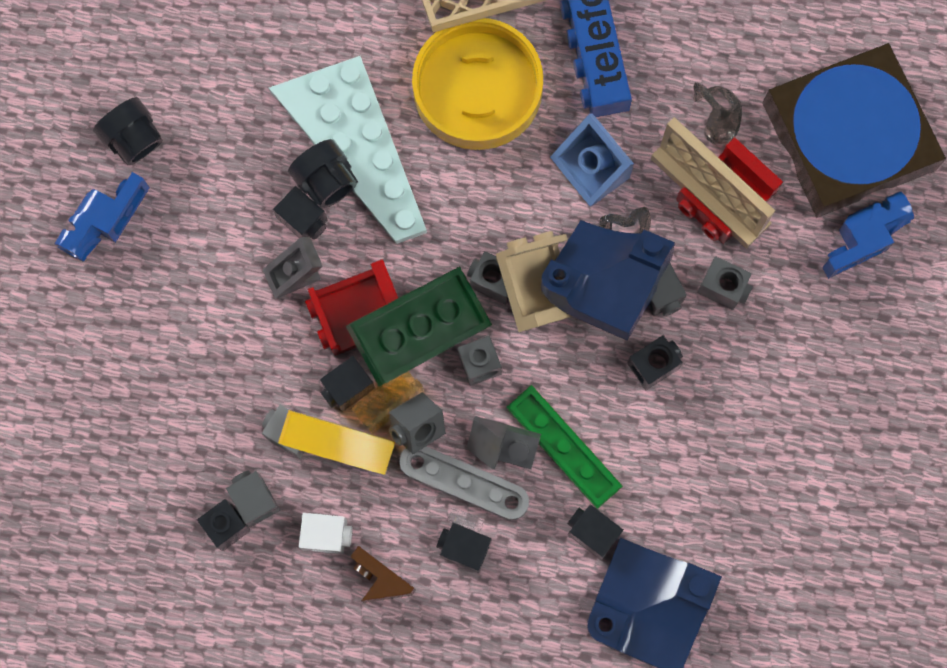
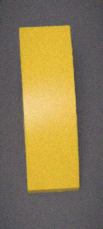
(336, 442)

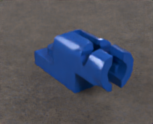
(102, 216)
(869, 233)

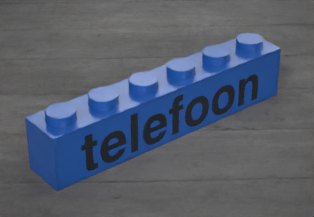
(598, 56)

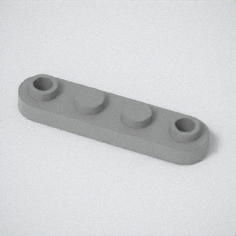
(465, 482)

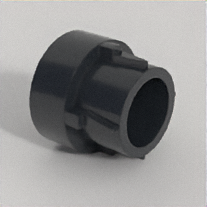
(129, 131)
(323, 173)

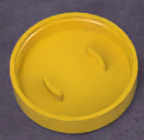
(478, 84)

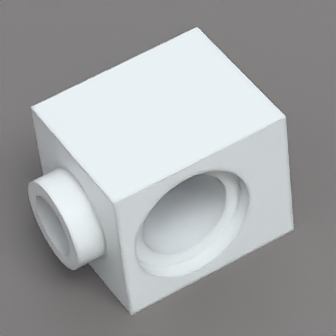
(324, 533)

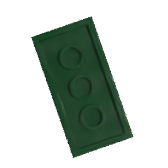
(418, 326)

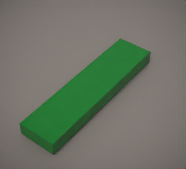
(564, 447)

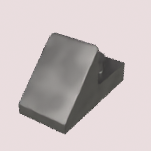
(293, 268)
(502, 442)

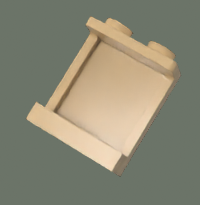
(522, 276)

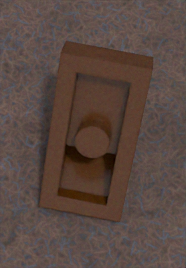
(388, 583)

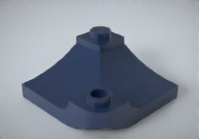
(607, 276)
(652, 605)

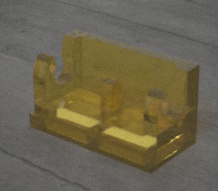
(375, 407)

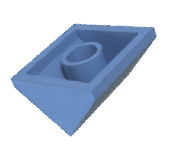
(592, 161)

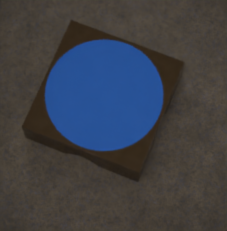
(853, 129)

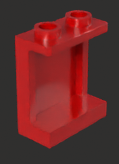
(750, 170)
(347, 302)

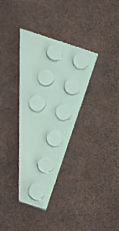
(343, 107)

